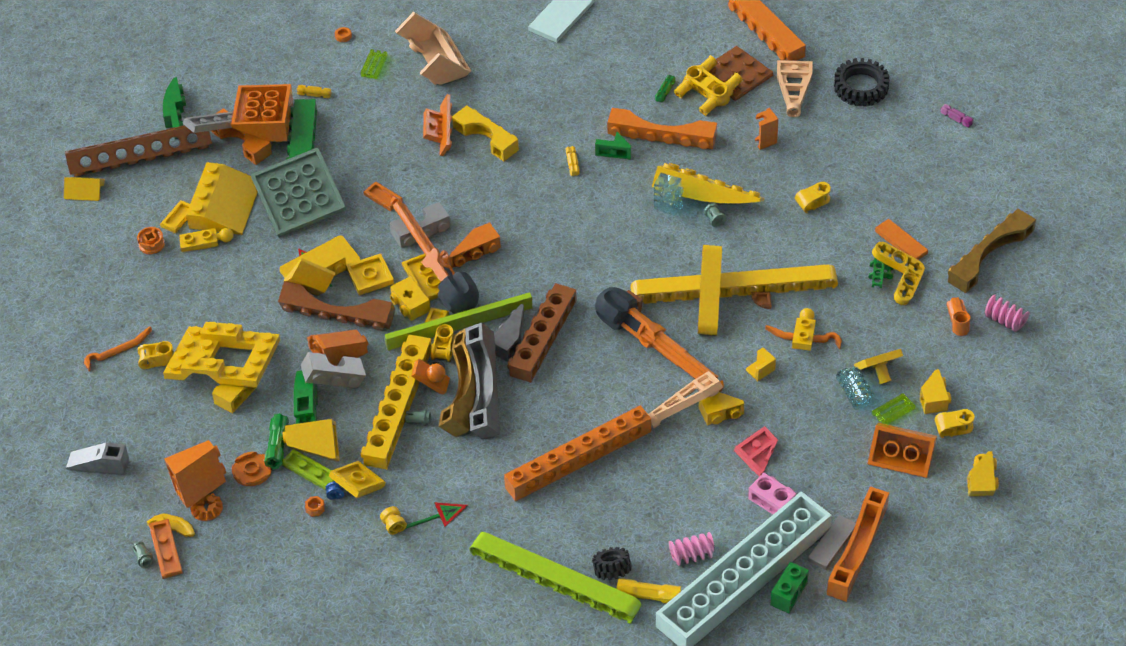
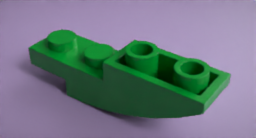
(173, 104)
(304, 399)

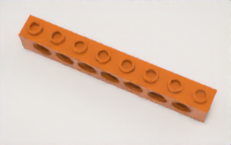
(577, 453)

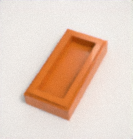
(381, 195)

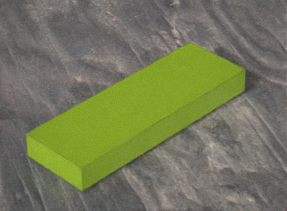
(307, 468)

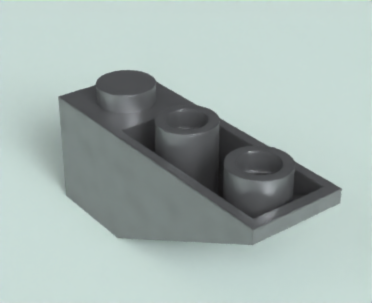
(509, 334)
(100, 458)

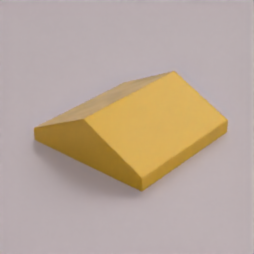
(311, 276)

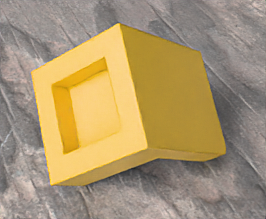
(763, 366)

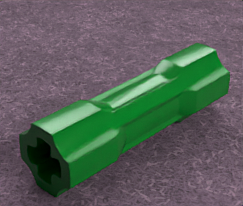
(275, 453)

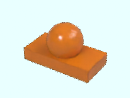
(431, 375)

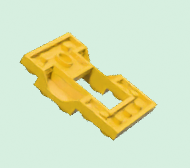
(201, 344)

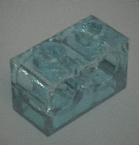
(668, 194)

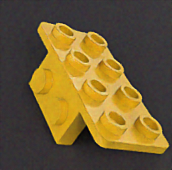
(330, 255)

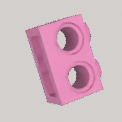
(769, 492)

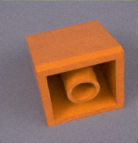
(196, 472)

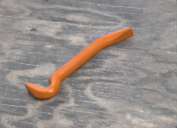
(817, 338)
(116, 350)

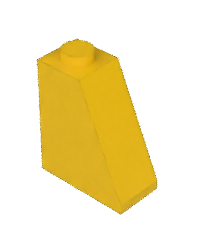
(314, 438)

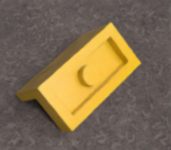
(82, 188)

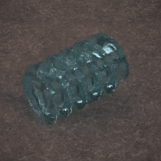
(855, 387)

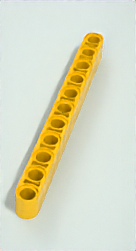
(738, 283)

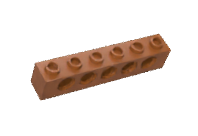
(542, 332)

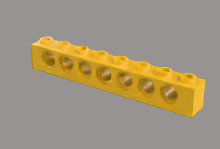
(397, 400)

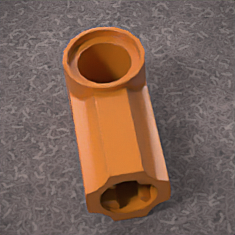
(959, 316)

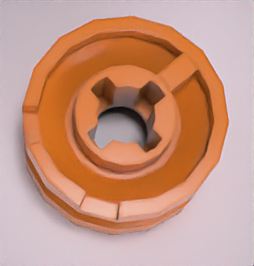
(150, 240)

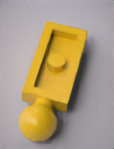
(204, 239)
(804, 330)

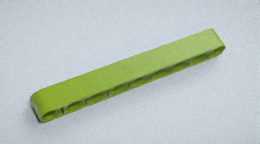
(556, 576)

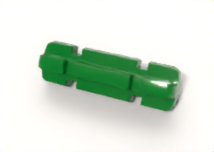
(665, 88)

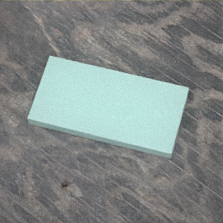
(559, 18)

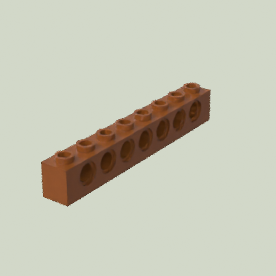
(77, 168)

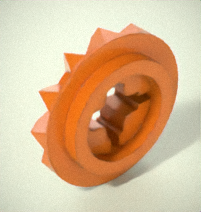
(214, 508)

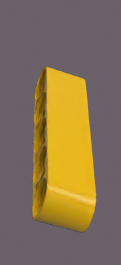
(709, 290)

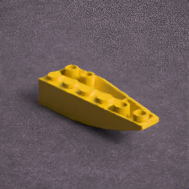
(705, 189)

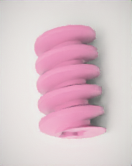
(1005, 314)
(692, 549)

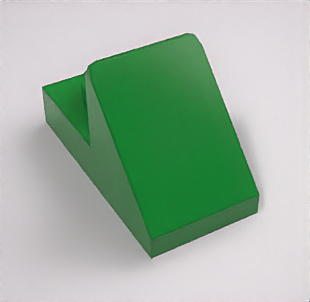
(616, 149)

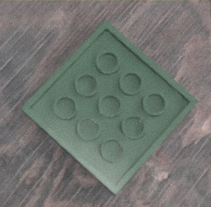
(298, 192)

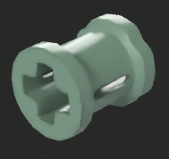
(714, 215)

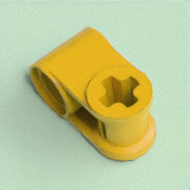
(813, 198)
(442, 343)
(156, 354)
(953, 423)

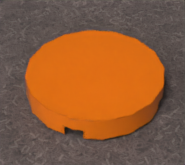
(254, 473)

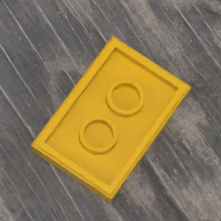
(422, 276)

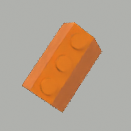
(902, 450)

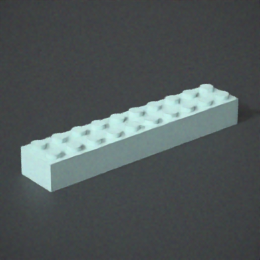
(743, 571)

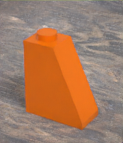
(339, 344)

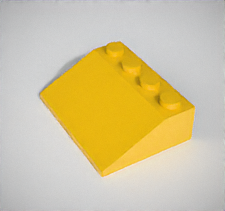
(222, 199)

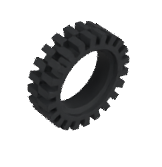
(858, 96)

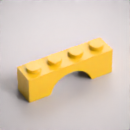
(470, 122)

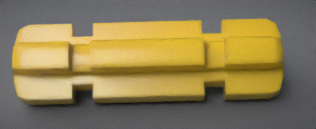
(314, 91)
(572, 161)

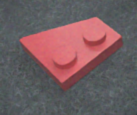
(757, 450)

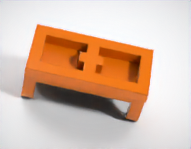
(768, 129)

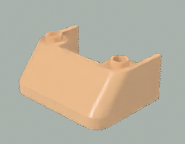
(437, 47)

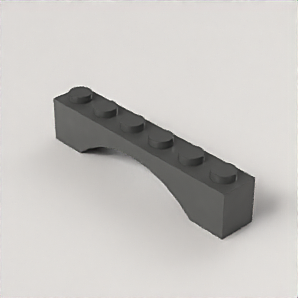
(485, 413)

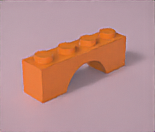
(254, 148)

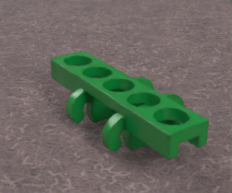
(879, 276)

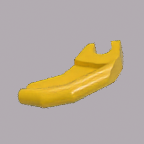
(177, 524)

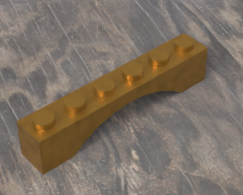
(1013, 229)
(456, 417)

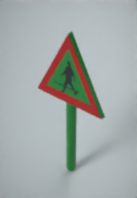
(446, 512)

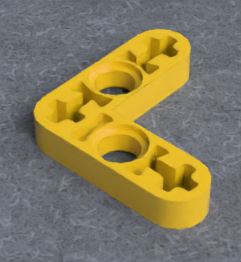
(908, 271)

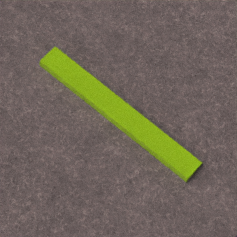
(460, 320)

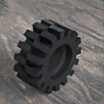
(612, 563)

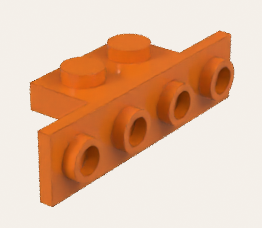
(437, 125)

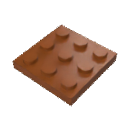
(740, 62)

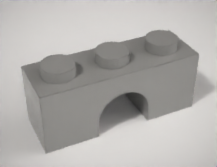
(434, 221)
(319, 370)

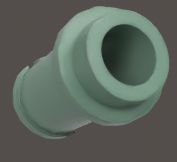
(418, 417)
(144, 558)

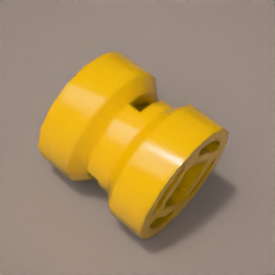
(392, 520)

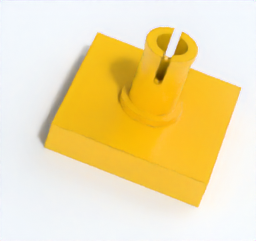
(879, 363)

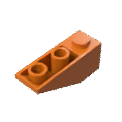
(476, 244)

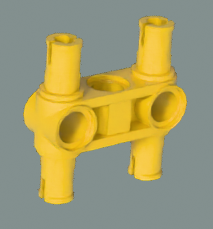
(709, 86)

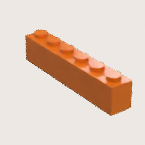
(769, 29)

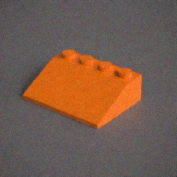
(263, 111)

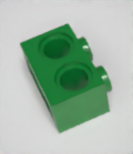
(789, 587)

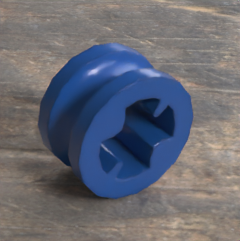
(334, 491)

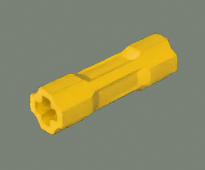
(648, 591)

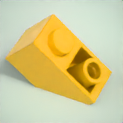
(934, 395)
(720, 408)
(981, 477)

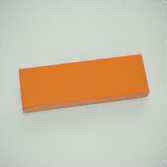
(900, 239)
(165, 548)

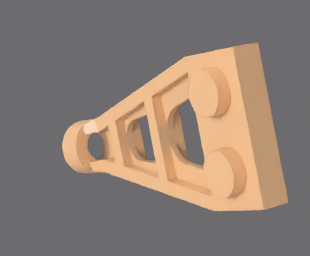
(794, 69)
(706, 385)

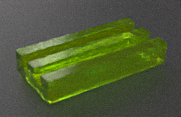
(365, 67)
(882, 418)

